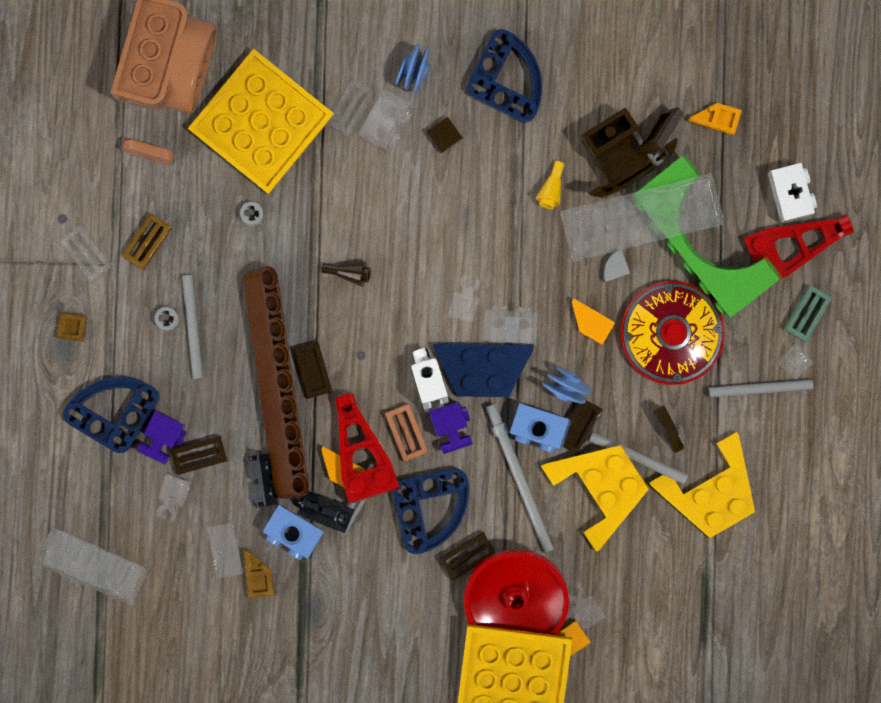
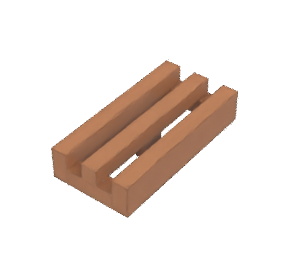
(397, 438)

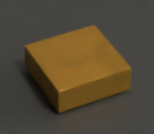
(72, 327)

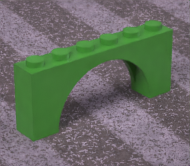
(730, 286)

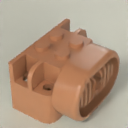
(164, 57)

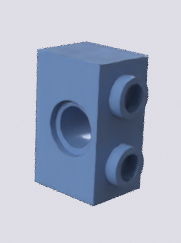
(528, 417)
(308, 538)

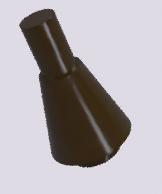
(353, 272)

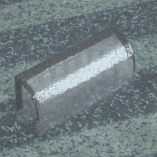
(93, 566)

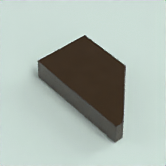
(669, 428)

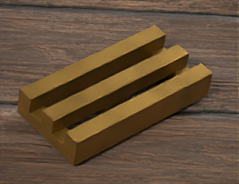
(167, 228)

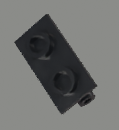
(262, 493)
(325, 511)

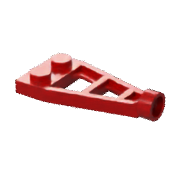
(763, 243)
(369, 482)

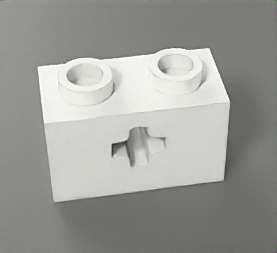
(781, 182)

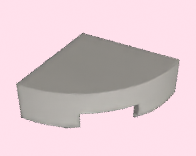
(615, 267)

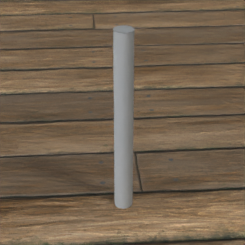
(192, 327)
(759, 388)
(641, 459)

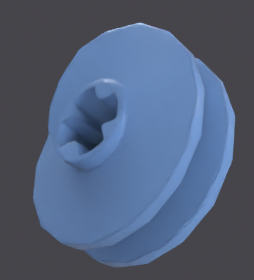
(414, 69)
(569, 386)

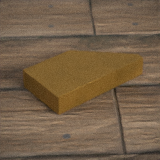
(258, 577)

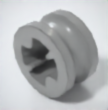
(245, 219)
(161, 324)

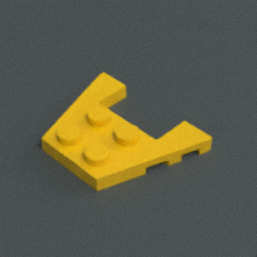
(611, 481)
(718, 500)

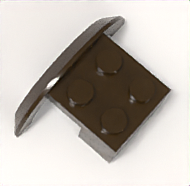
(616, 153)

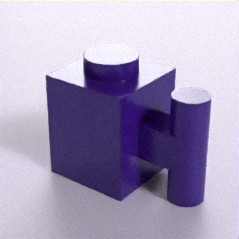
(448, 421)
(164, 432)

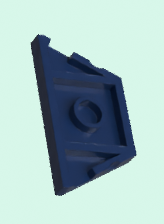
(483, 369)

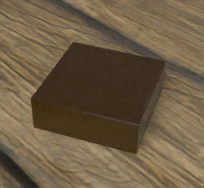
(444, 135)

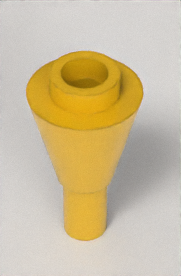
(550, 193)

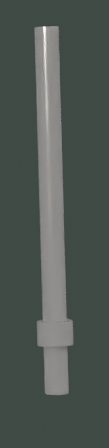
(500, 430)

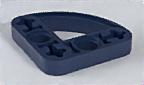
(489, 78)
(111, 429)
(419, 494)

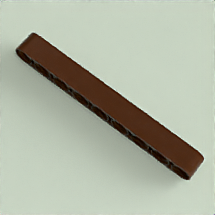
(276, 383)

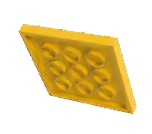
(261, 121)
(513, 666)

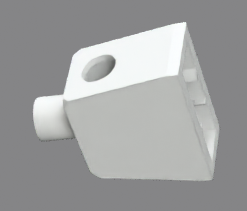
(430, 389)

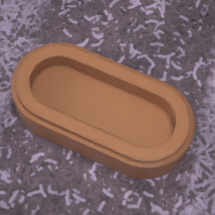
(148, 151)

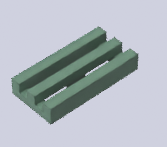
(797, 332)

